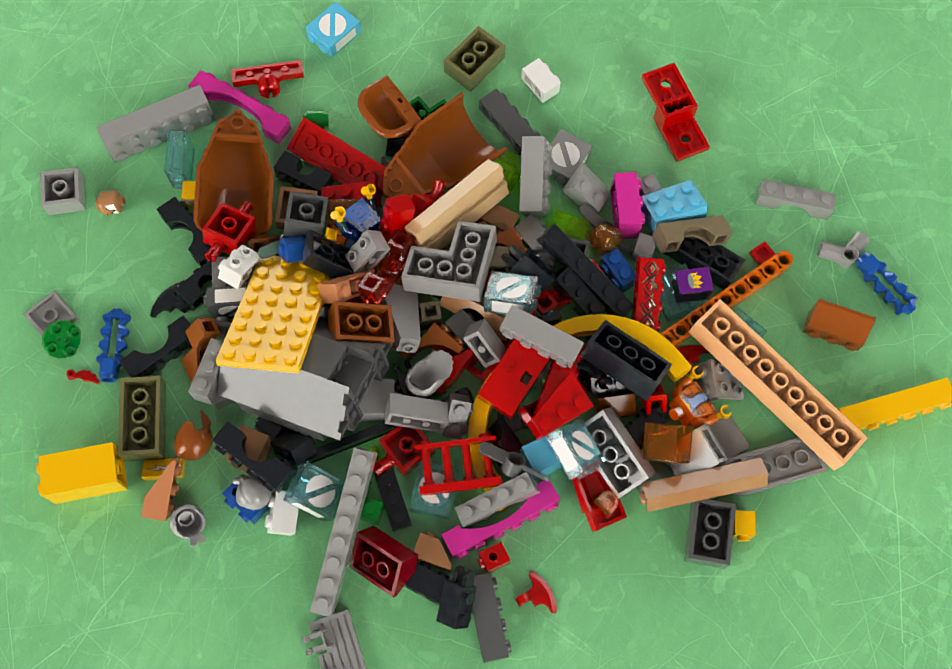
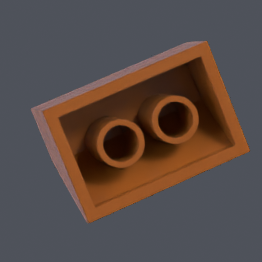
(361, 322)
(838, 325)

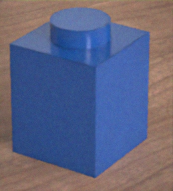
(292, 248)

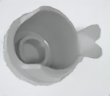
(251, 492)
(188, 523)

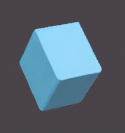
(540, 457)

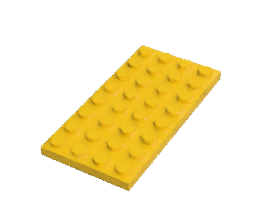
(274, 318)

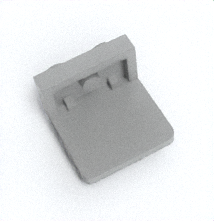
(718, 381)
(728, 437)

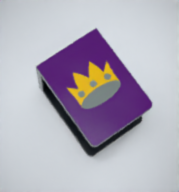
(692, 285)

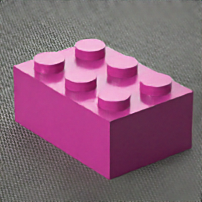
(627, 204)

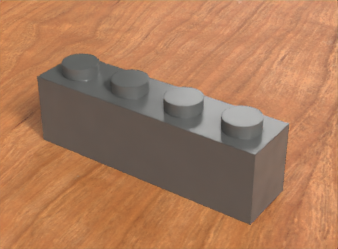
(506, 119)
(487, 620)

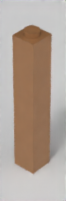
(704, 484)

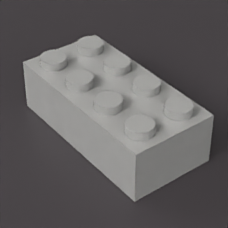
(534, 176)
(624, 462)

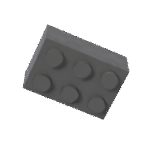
(710, 533)

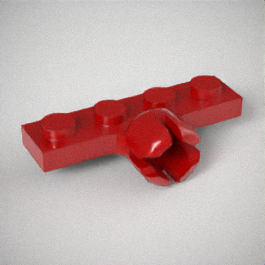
(267, 76)

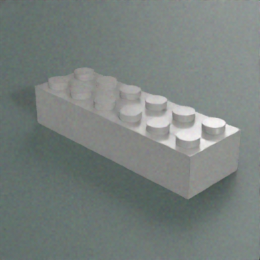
(151, 124)

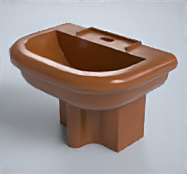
(387, 109)

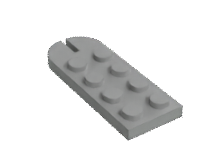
(784, 462)

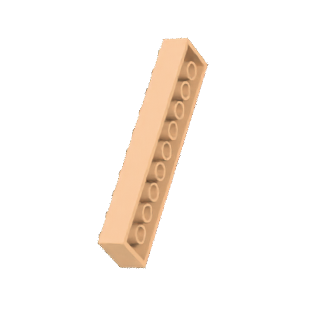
(778, 385)

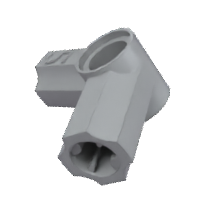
(837, 253)

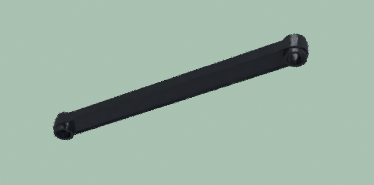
(358, 438)

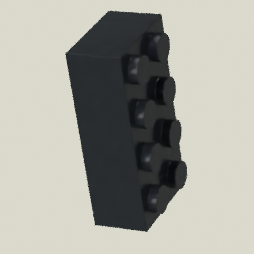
(625, 360)

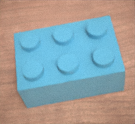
(673, 204)

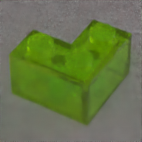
(511, 169)

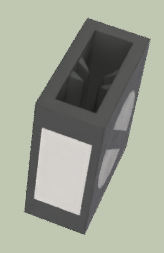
(224, 300)

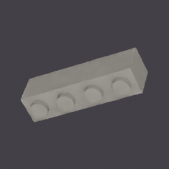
(541, 336)

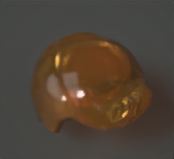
(604, 238)

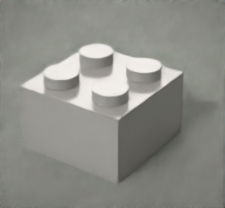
(63, 191)

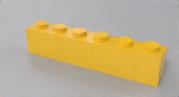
(900, 405)

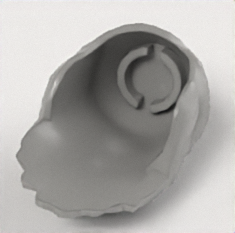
(429, 374)

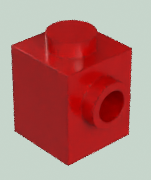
(497, 551)

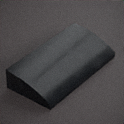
(698, 254)
(326, 256)

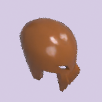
(193, 443)

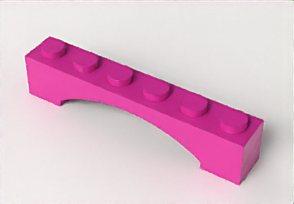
(274, 125)
(460, 540)

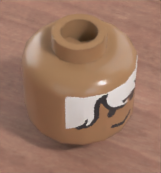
(110, 202)

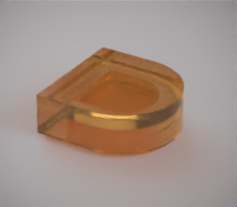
(607, 502)

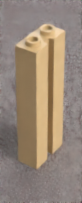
(464, 203)

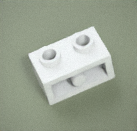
(541, 80)
(238, 266)
(282, 515)

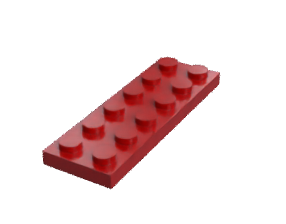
(334, 155)

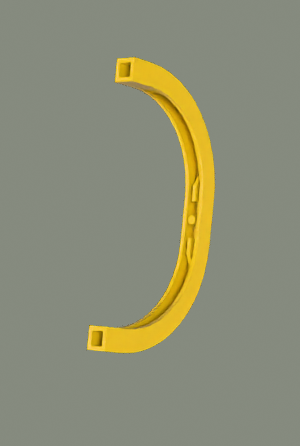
(582, 327)

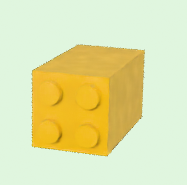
(81, 473)

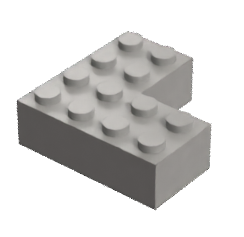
(455, 272)

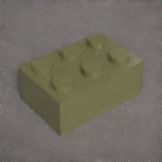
(474, 58)

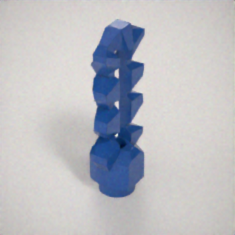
(868, 266)
(109, 366)

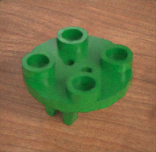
(61, 348)

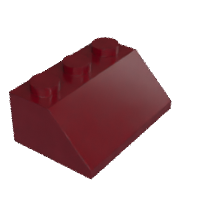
(382, 560)

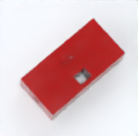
(513, 379)

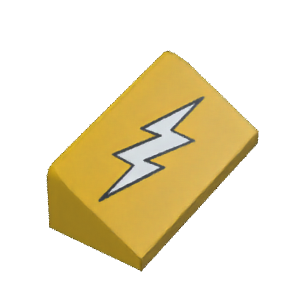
(154, 468)

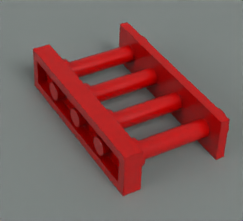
(449, 483)

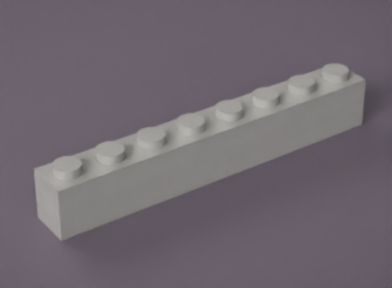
(343, 532)

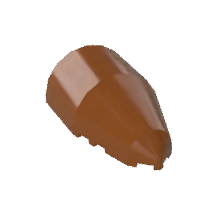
(439, 148)
(234, 171)

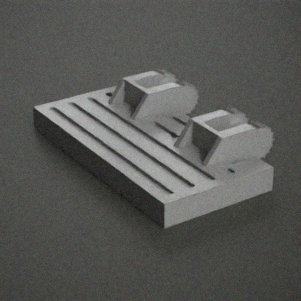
(338, 640)

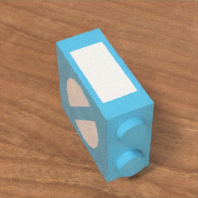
(333, 29)

